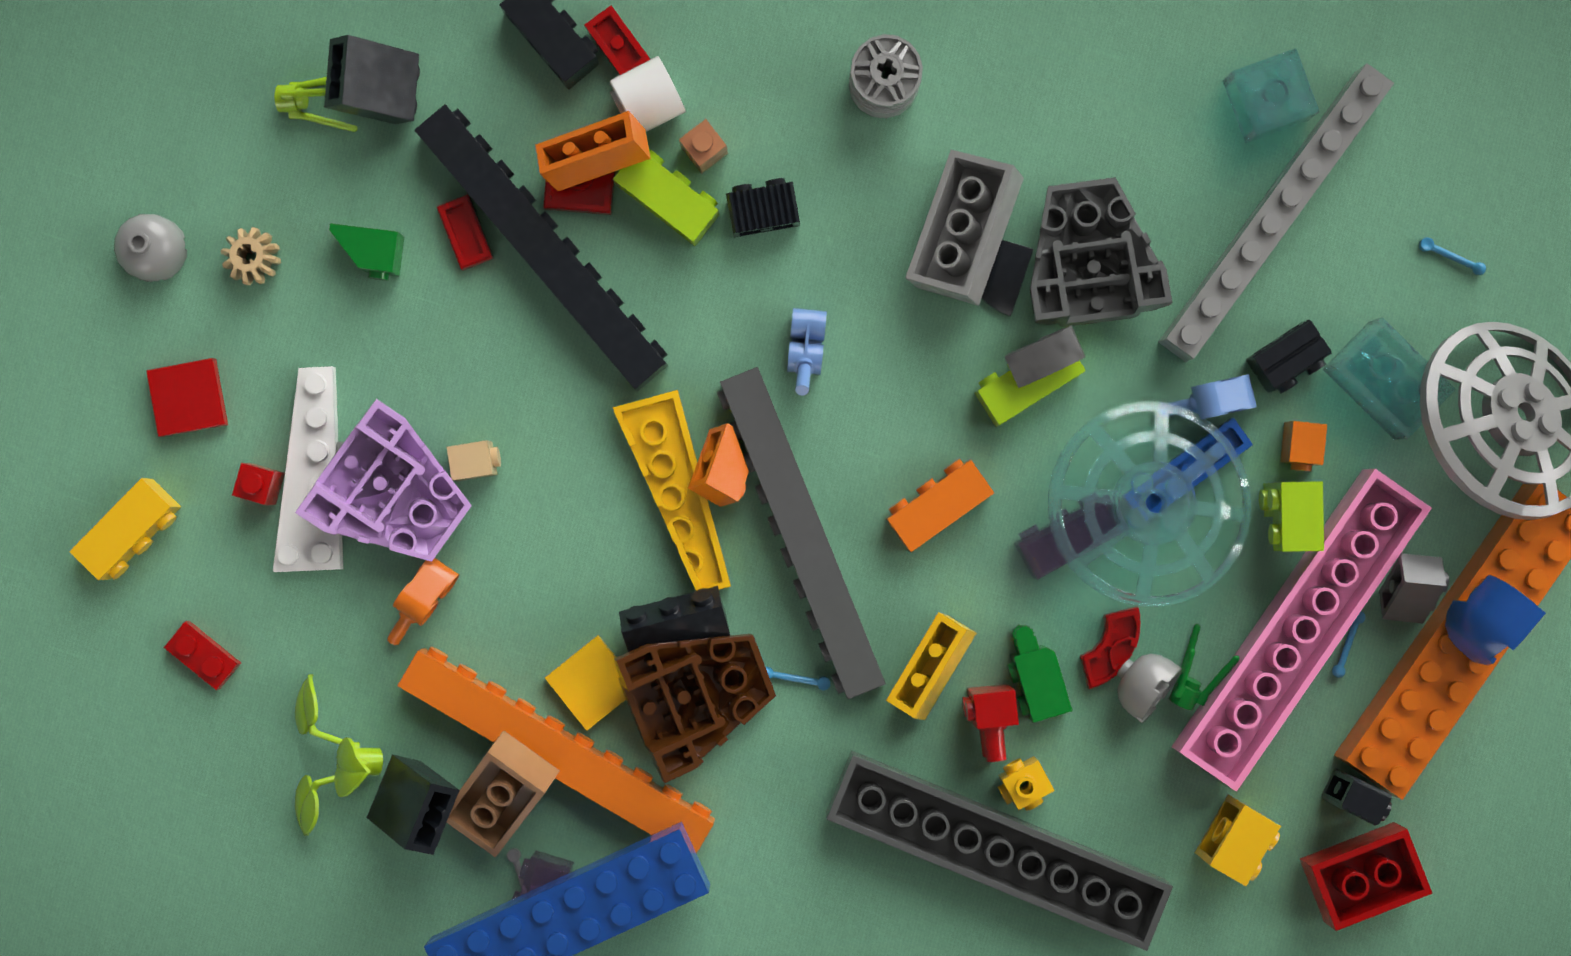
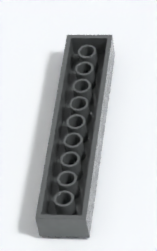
(999, 850)

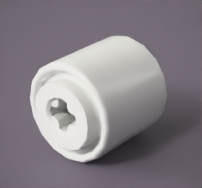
(647, 94)

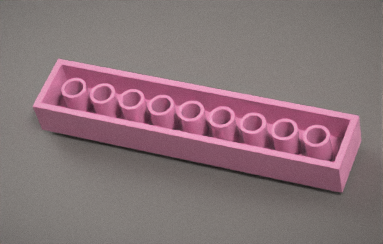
(1302, 628)

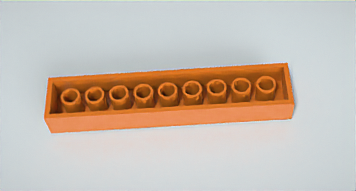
(1434, 677)

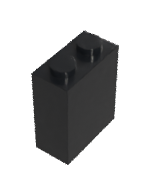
(371, 80)
(412, 804)

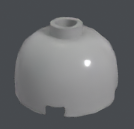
(150, 247)
(1145, 684)

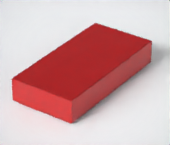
(465, 232)

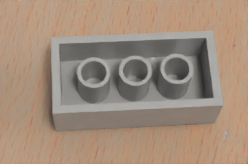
(964, 227)

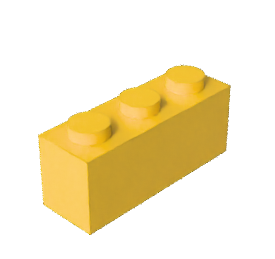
(126, 530)
(931, 666)

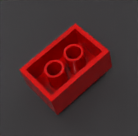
(1366, 876)

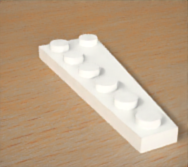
(310, 449)

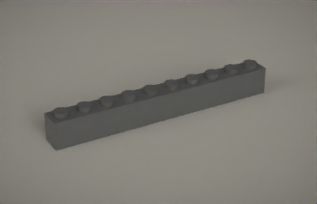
(802, 533)

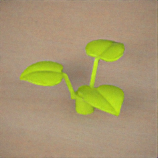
(352, 761)

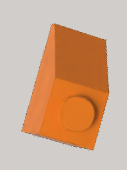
(720, 468)

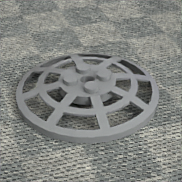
(1501, 418)

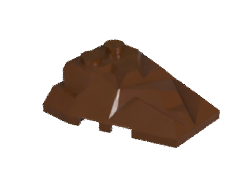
(692, 696)

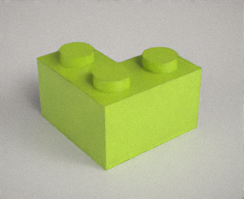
(1296, 515)

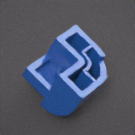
(1491, 620)

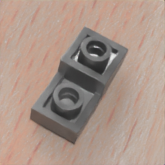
(1045, 356)

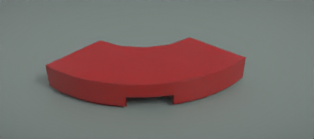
(1114, 648)

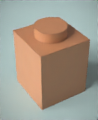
(703, 146)

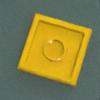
(589, 683)

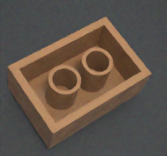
(501, 793)

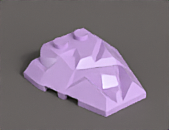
(386, 489)

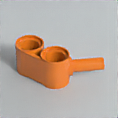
(420, 597)

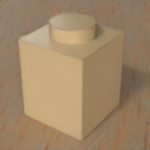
(473, 460)

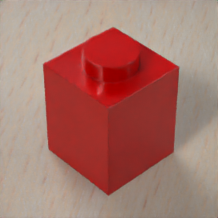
(258, 484)

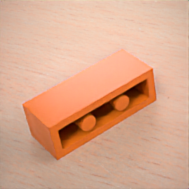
(593, 151)
(938, 504)

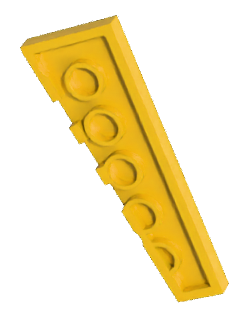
(667, 460)

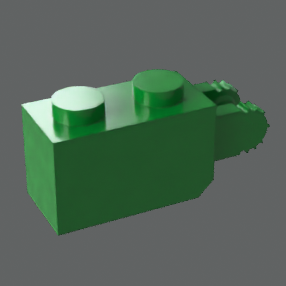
(1038, 677)

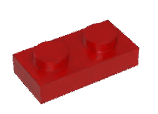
(616, 41)
(202, 655)

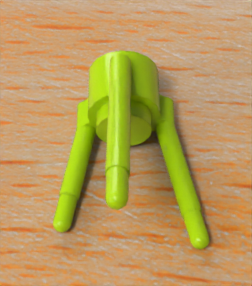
(295, 97)

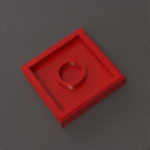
(588, 197)
(187, 397)

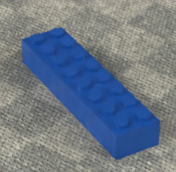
(586, 903)

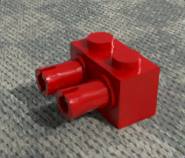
(991, 712)

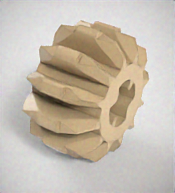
(245, 244)

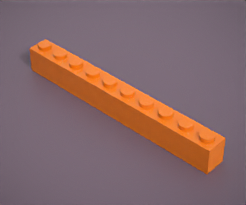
(581, 766)

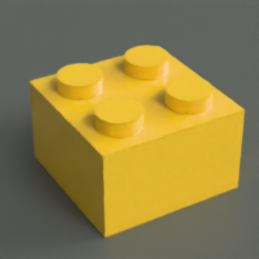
(1238, 841)

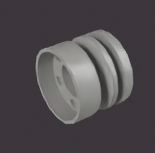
(885, 96)

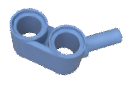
(806, 346)
(1220, 397)

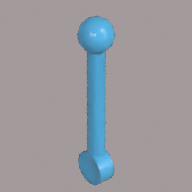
(1428, 244)
(1339, 670)
(823, 682)

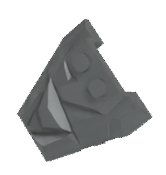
(1094, 258)

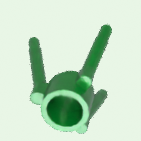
(1186, 689)

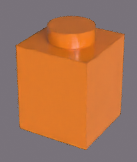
(1303, 445)

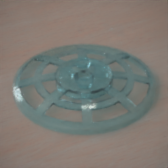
(1130, 507)

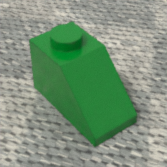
(371, 249)

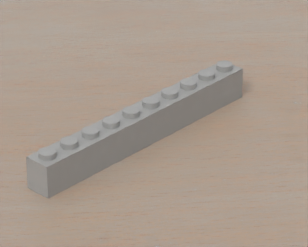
(1276, 212)

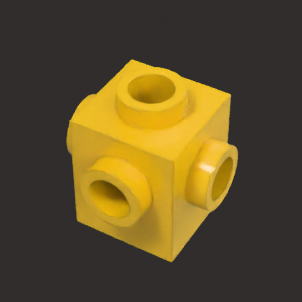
(1036, 787)

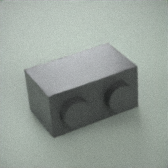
(1413, 588)

